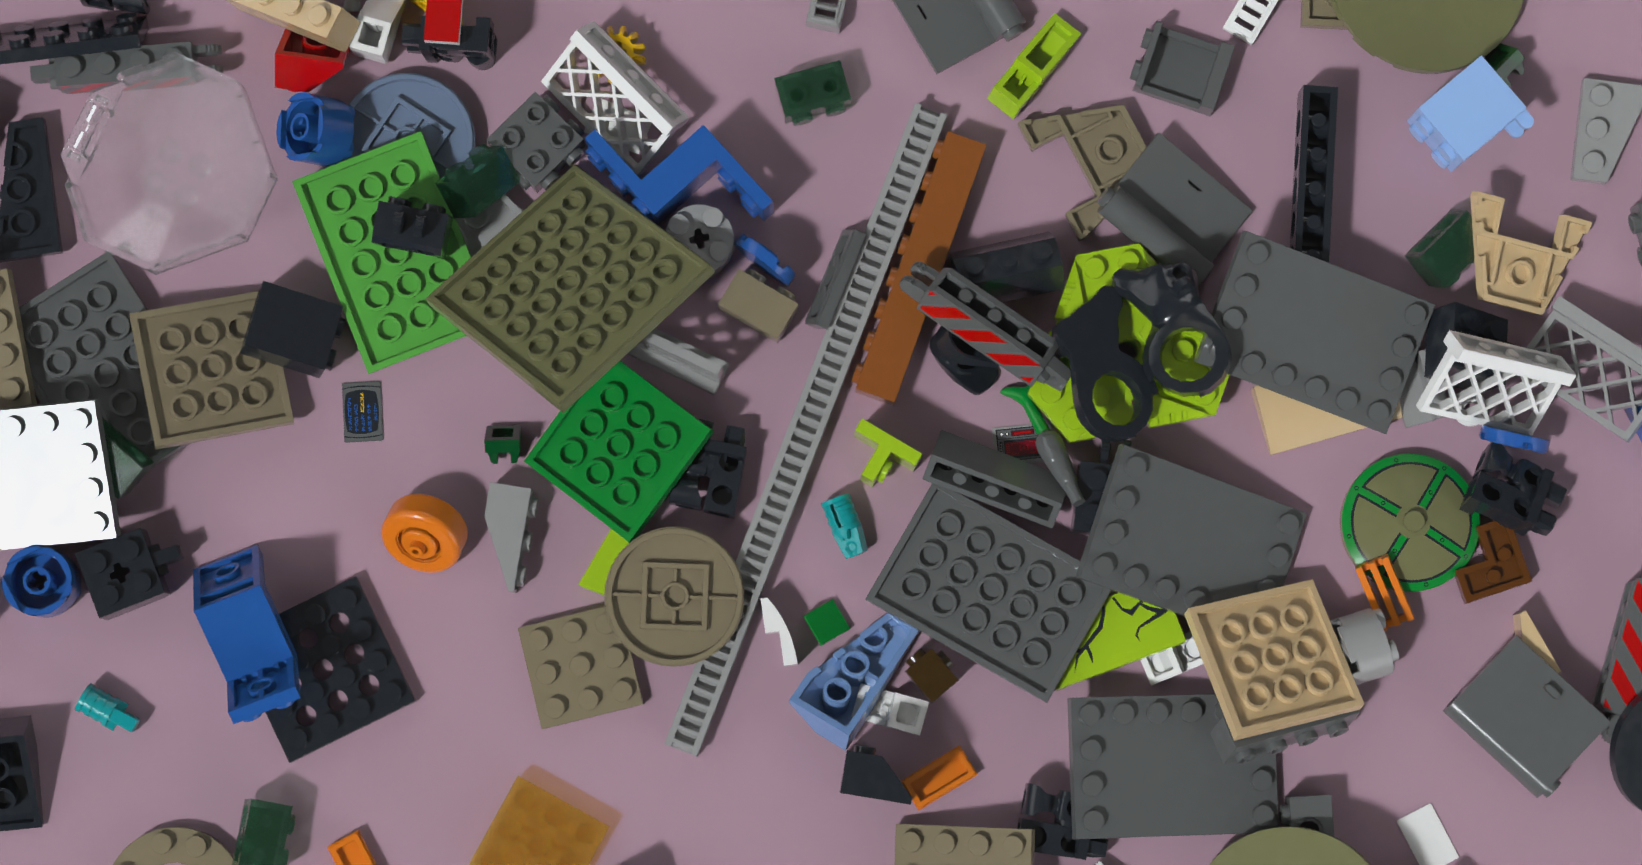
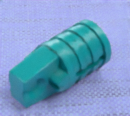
(845, 525)
(106, 709)

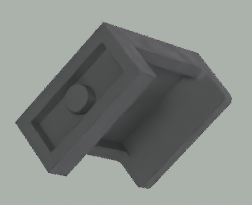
(1181, 69)

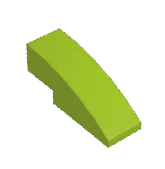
(1033, 66)

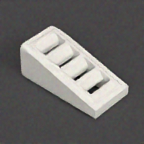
(1242, 32)

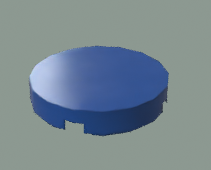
(764, 259)
(1514, 439)

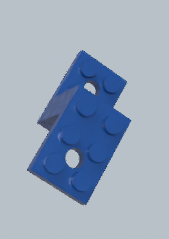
(679, 176)
(246, 634)

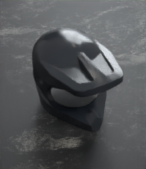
(963, 362)

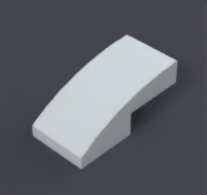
(775, 624)
(1172, 661)
(895, 711)

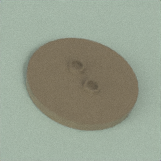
(674, 596)

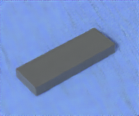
(835, 279)

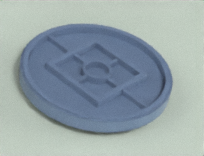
(410, 104)

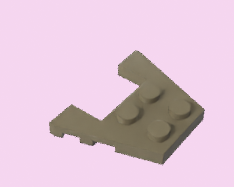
(1103, 146)

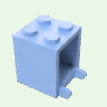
(1468, 115)

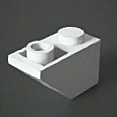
(377, 29)

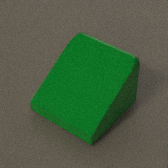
(826, 622)

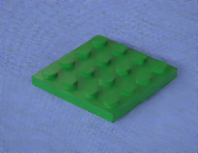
(620, 449)

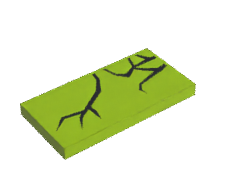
(1121, 635)

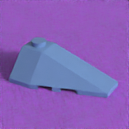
(830, 691)

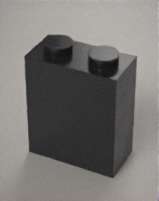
(293, 330)

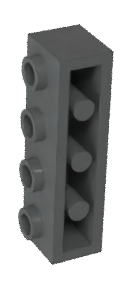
(995, 479)
(1276, 741)

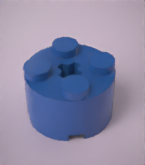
(316, 129)
(23, 574)

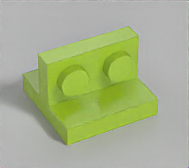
(885, 448)

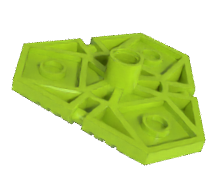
(1110, 394)

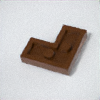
(1502, 568)

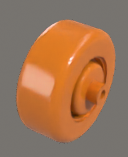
(424, 533)

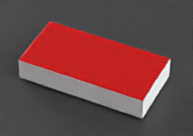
(443, 21)

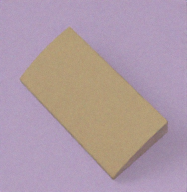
(1295, 424)

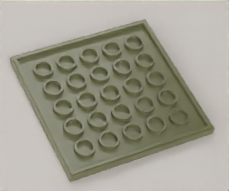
(570, 287)

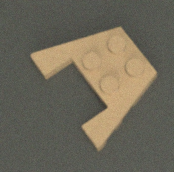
(1514, 270)

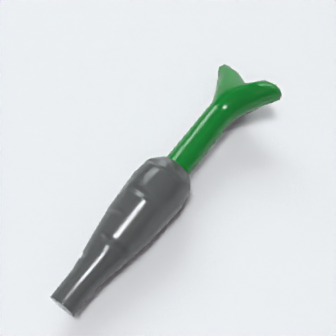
(1049, 445)

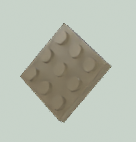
(578, 668)

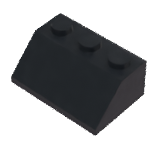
(1013, 267)
(871, 777)

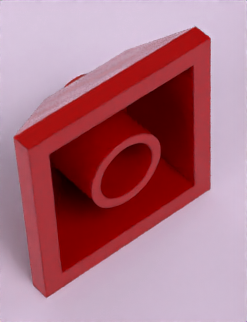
(305, 63)

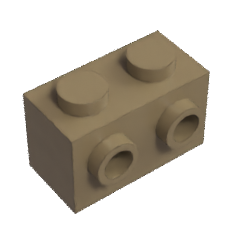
(758, 304)

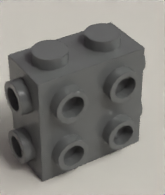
(539, 142)

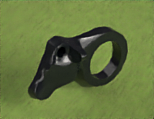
(1173, 305)
(1091, 344)

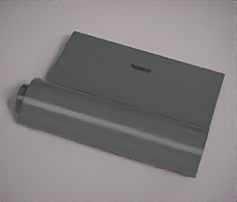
(959, 27)
(1173, 208)
(1522, 722)

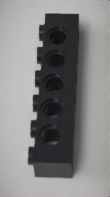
(1314, 170)

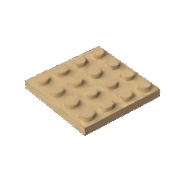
(1273, 659)

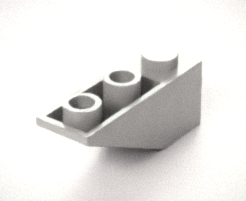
(508, 520)

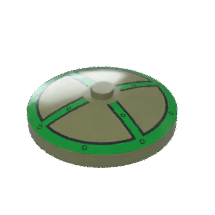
(1413, 515)

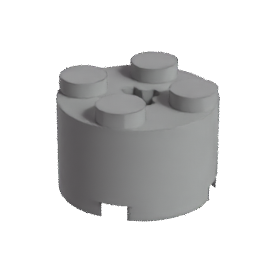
(710, 224)
(1366, 644)

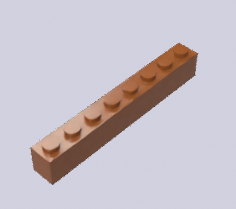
(929, 243)

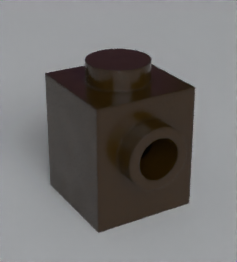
(931, 673)

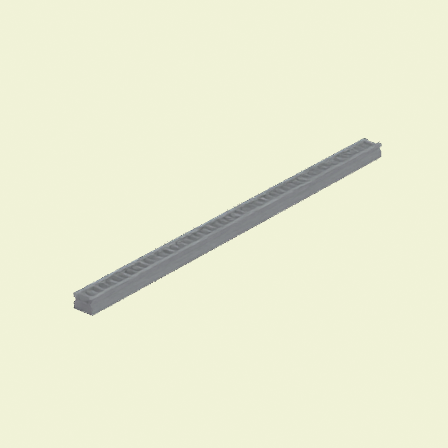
(812, 416)

